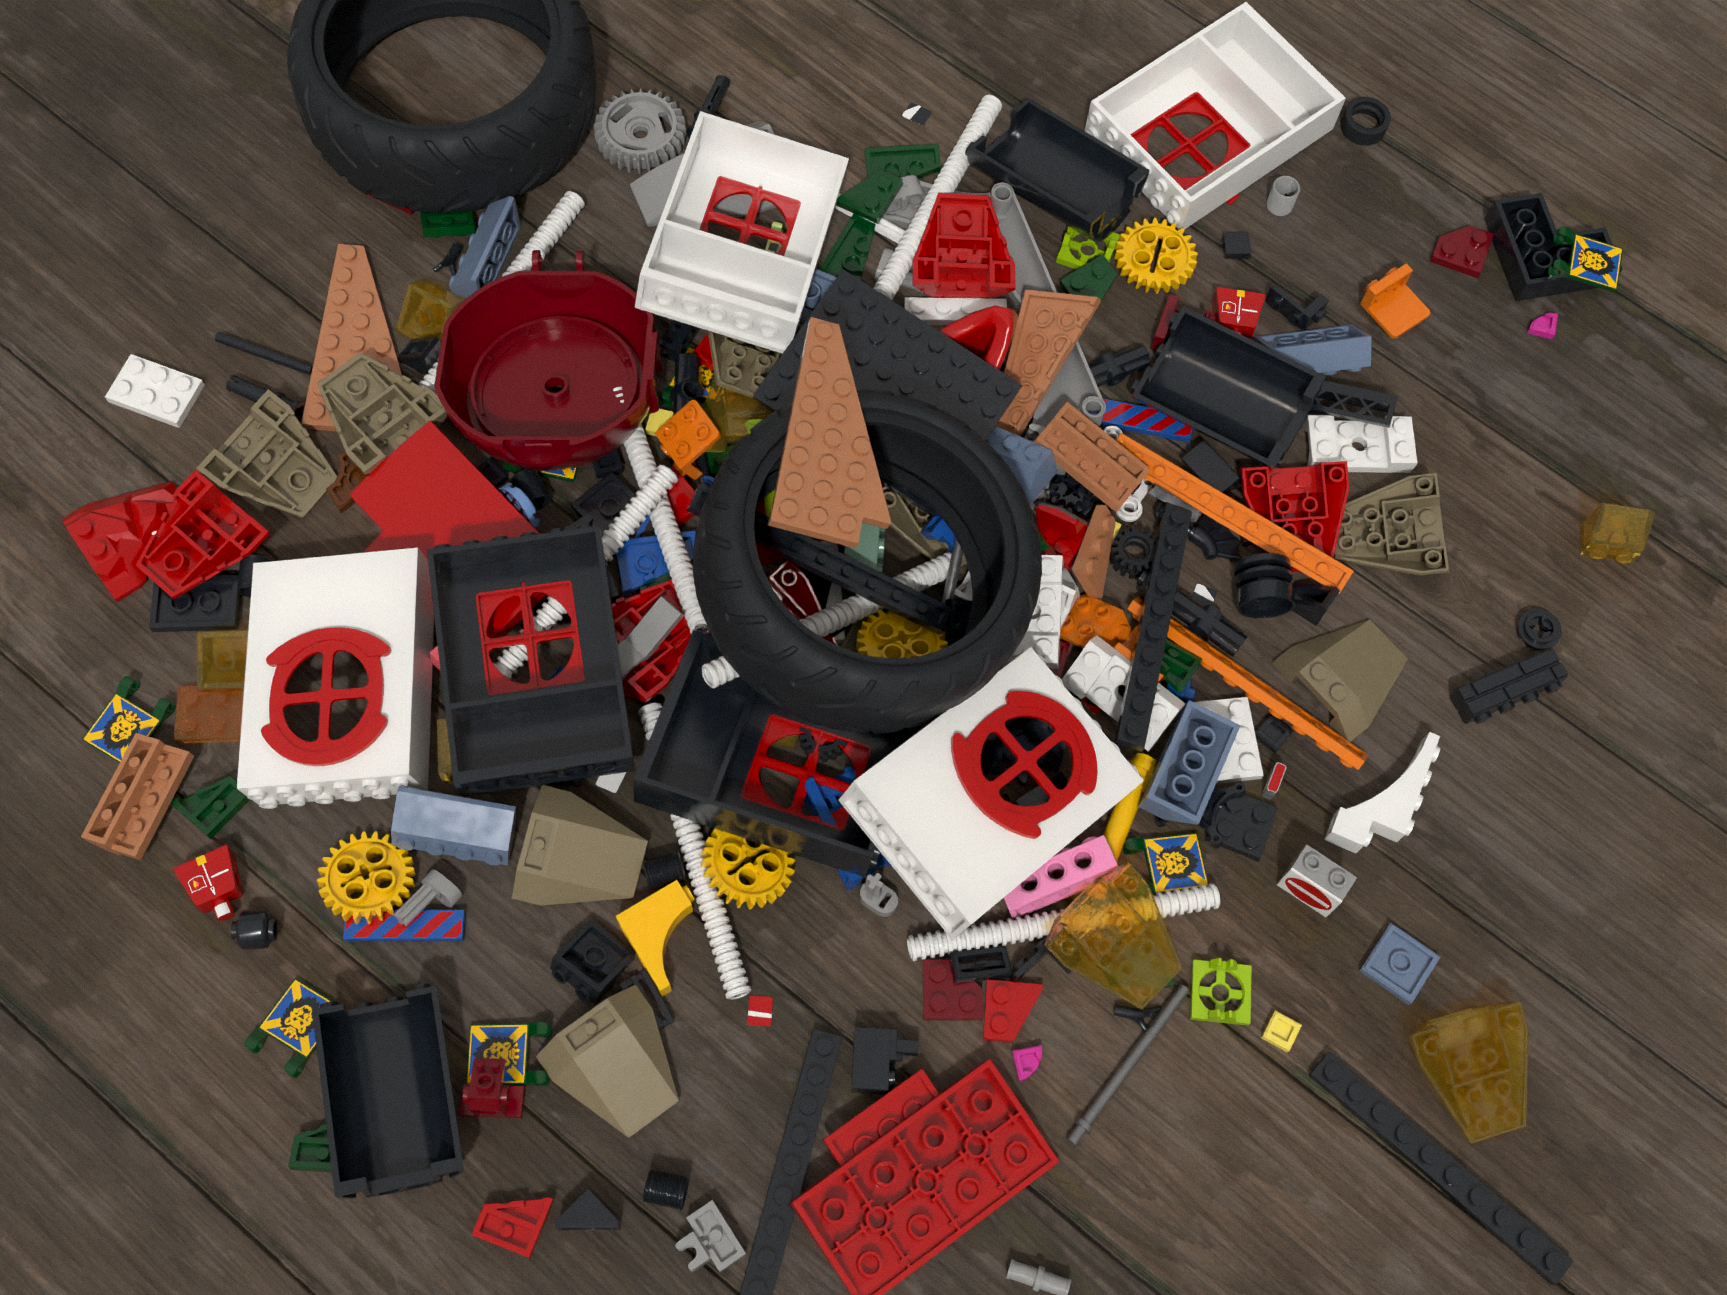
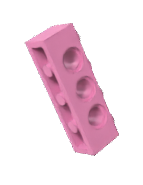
(1073, 881)

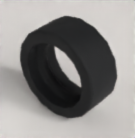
(1367, 106)

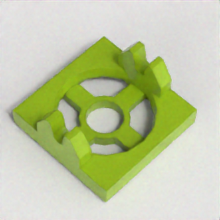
(1067, 259)
(1241, 972)

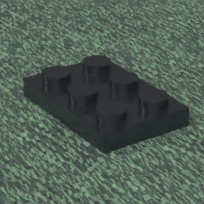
(204, 608)

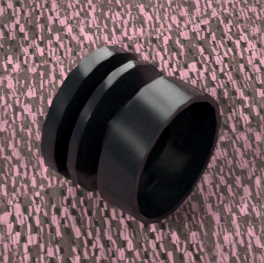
(1264, 585)

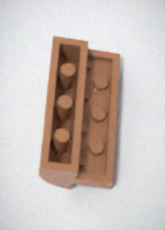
(1092, 457)
(137, 797)

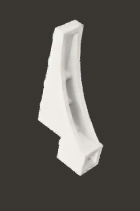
(1390, 810)

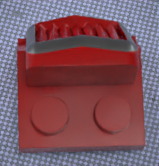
(1061, 531)

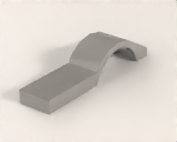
(648, 634)

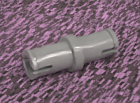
(1038, 1278)

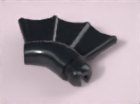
(1214, 539)

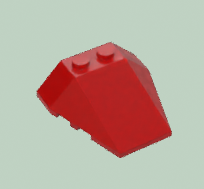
(963, 251)
(198, 537)
(657, 671)

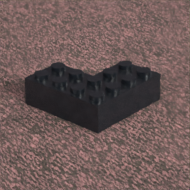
(1527, 249)

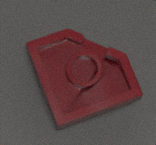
(1463, 250)
(948, 1000)

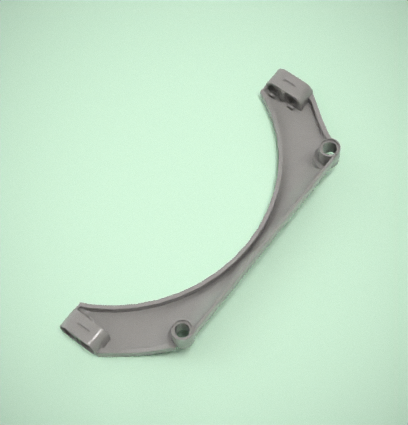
(1074, 380)

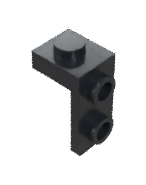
(1295, 312)
(1025, 965)

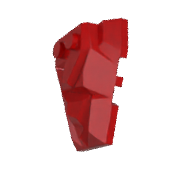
(116, 532)

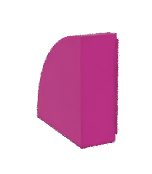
(1544, 326)
(1026, 1061)

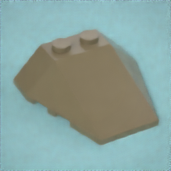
(376, 409)
(271, 460)
(1347, 673)

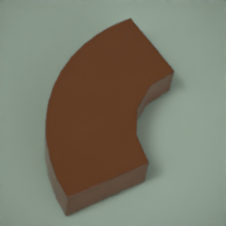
(347, 480)

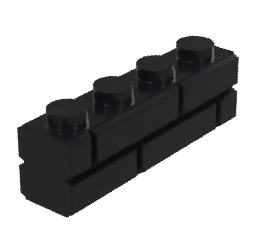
(1508, 686)

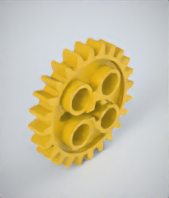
(1134, 249)
(896, 637)
(763, 883)
(374, 899)

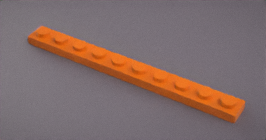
(1239, 517)
(1261, 692)

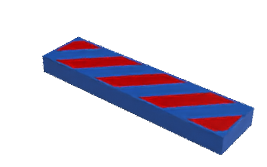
(1143, 421)
(427, 926)

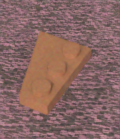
(1094, 552)

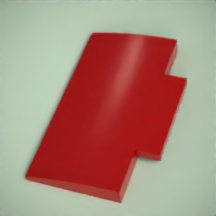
(435, 497)
(919, 1175)

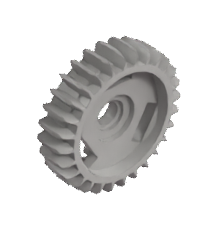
(641, 114)

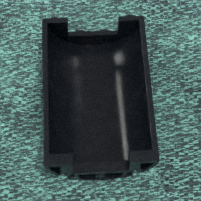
(1061, 170)
(1229, 388)
(387, 1094)

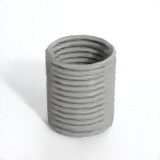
(1283, 195)

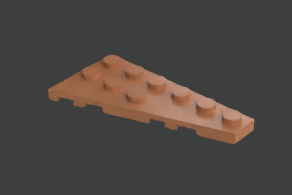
(1040, 345)

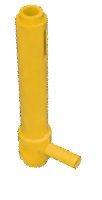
(1126, 809)

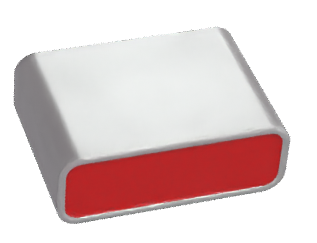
(1274, 780)

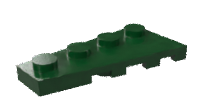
(850, 249)

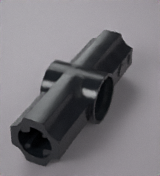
(1114, 368)
(685, 381)
(1207, 623)

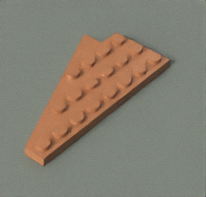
(350, 326)
(827, 460)

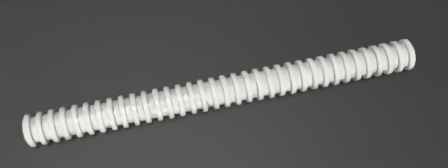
(946, 182)
(543, 240)
(667, 531)
(612, 540)
(843, 613)
(710, 904)
(1040, 926)

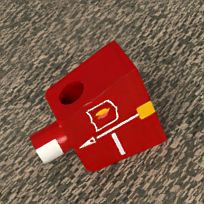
(1237, 309)
(212, 881)

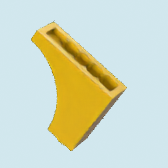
(651, 925)

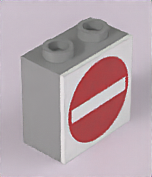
(1316, 881)

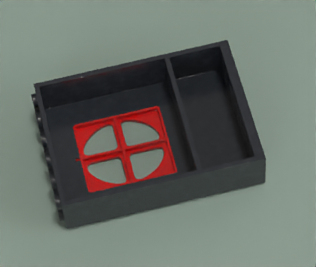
(543, 729)
(709, 760)

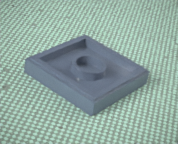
(1399, 964)

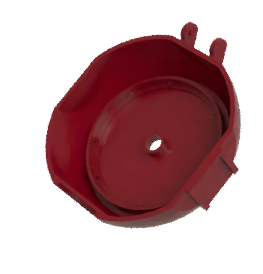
(544, 332)

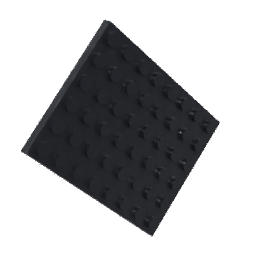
(900, 355)

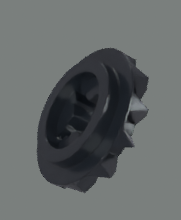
(1070, 502)
(1547, 623)

